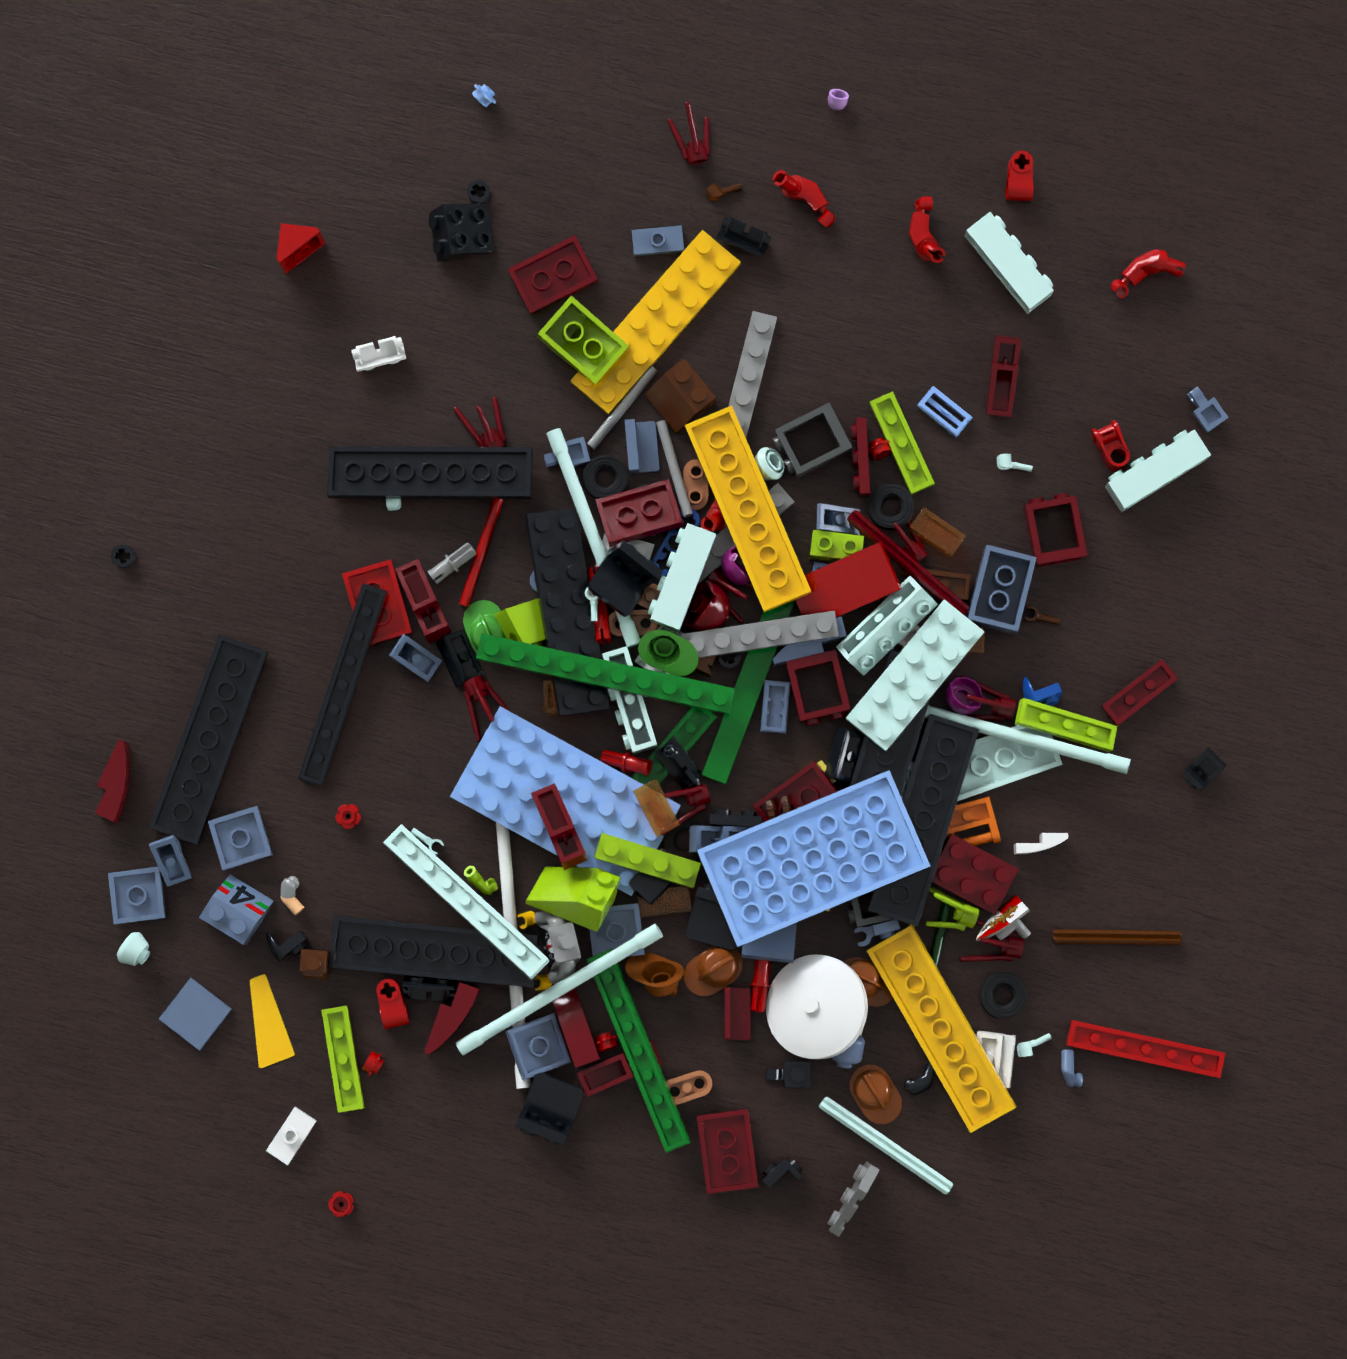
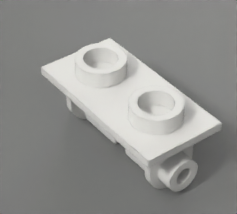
(368, 358)

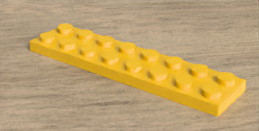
(661, 317)
(748, 509)
(941, 1028)

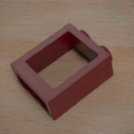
(1058, 556)
(813, 661)

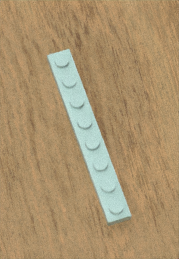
(466, 902)

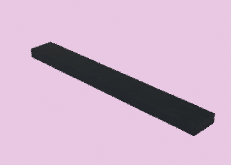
(342, 684)

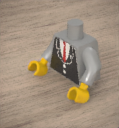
(558, 943)

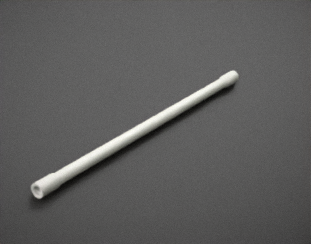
(509, 914)

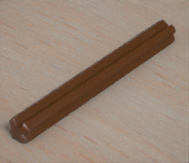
(1133, 937)

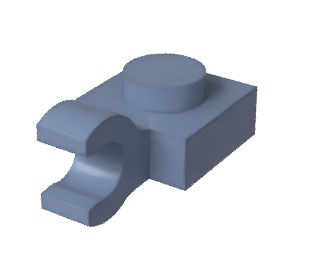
(1208, 413)
(577, 451)
(884, 929)

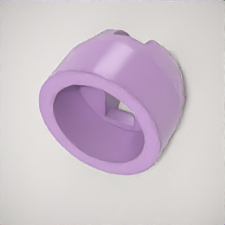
(837, 99)

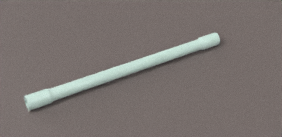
(560, 450)
(1107, 760)
(479, 1036)

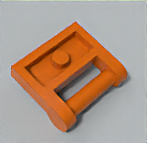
(973, 815)

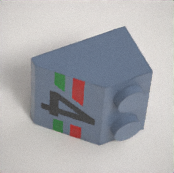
(236, 909)

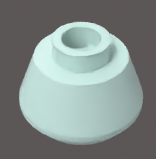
(769, 463)
(133, 950)

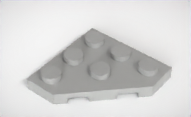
(863, 1178)

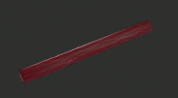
(906, 562)

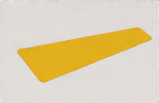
(270, 1032)

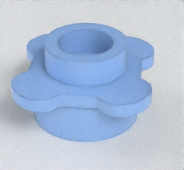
(484, 94)

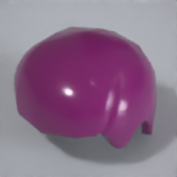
(733, 567)
(957, 692)

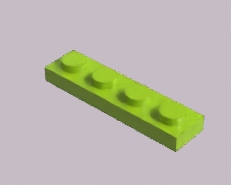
(901, 443)
(1066, 725)
(647, 860)
(342, 1059)

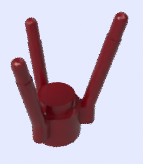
(696, 151)
(490, 437)
(915, 547)
(720, 579)
(476, 689)
(1002, 705)
(695, 796)
(1010, 946)

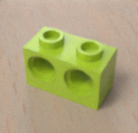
(833, 545)

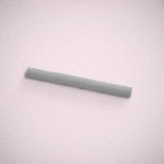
(622, 408)
(674, 468)

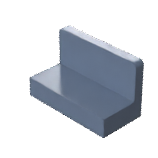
(642, 446)

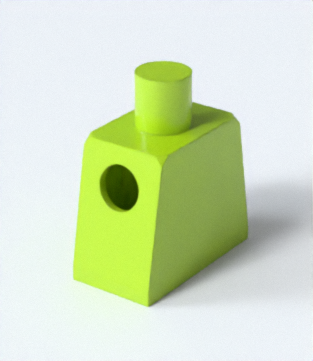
(522, 623)

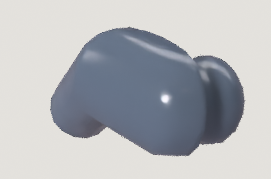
(1067, 1068)

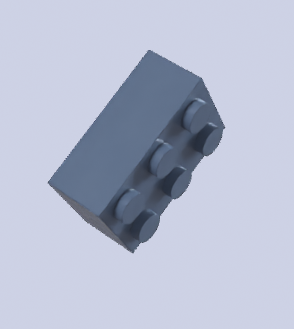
(1001, 589)

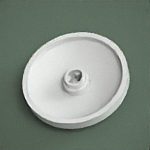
(816, 1007)

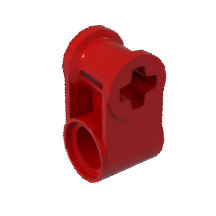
(1020, 181)
(1110, 441)
(392, 1009)

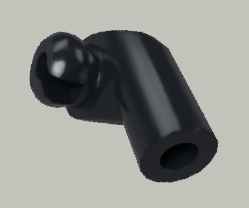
(922, 1083)

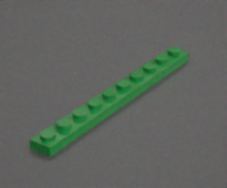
(605, 674)

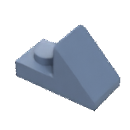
(834, 519)
(415, 658)
(170, 860)

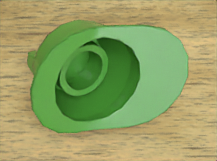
(481, 619)
(668, 652)

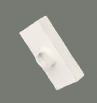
(291, 1135)

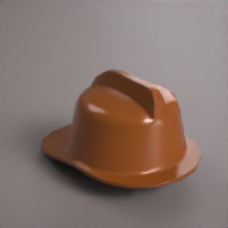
(712, 970)
(655, 973)
(875, 987)
(875, 1094)

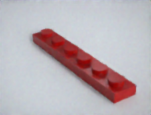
(1145, 1049)

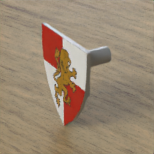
(1006, 921)

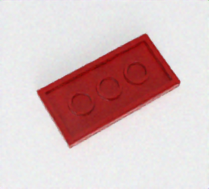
(850, 582)

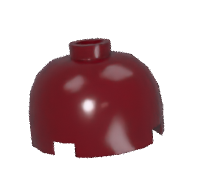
(708, 608)

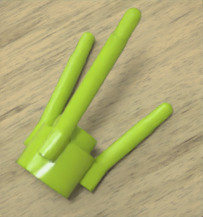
(964, 913)

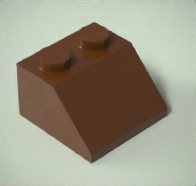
(680, 396)

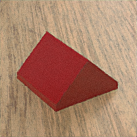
(297, 244)

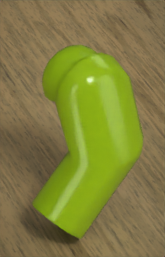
(478, 882)

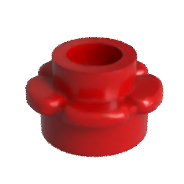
(879, 448)
(341, 818)
(606, 1042)
(373, 1063)
(338, 1197)

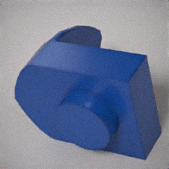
(1047, 695)

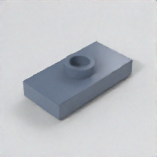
(657, 241)
(775, 707)

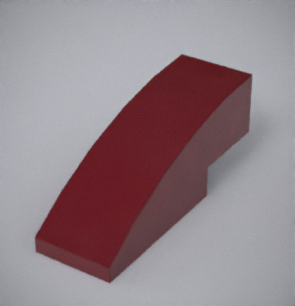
(1003, 375)
(423, 601)
(115, 781)
(559, 826)
(451, 1017)
(575, 1028)
(608, 1073)

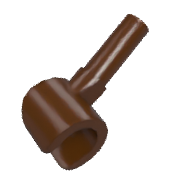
(715, 193)
(1041, 617)

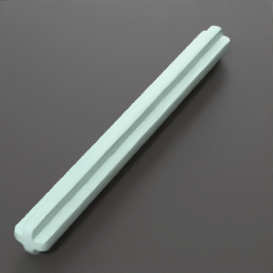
(886, 1145)

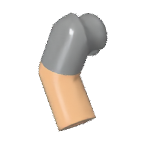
(288, 890)

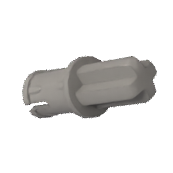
(452, 563)

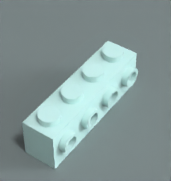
(1008, 262)
(1158, 470)
(683, 577)
(886, 626)
(631, 710)

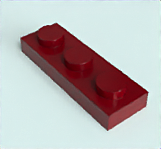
(860, 457)
(1139, 692)

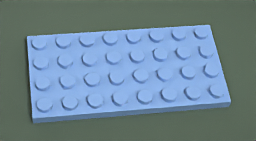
(523, 758)
(813, 858)

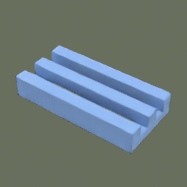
(961, 425)

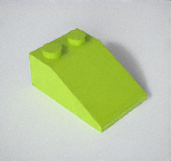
(582, 340)
(575, 894)

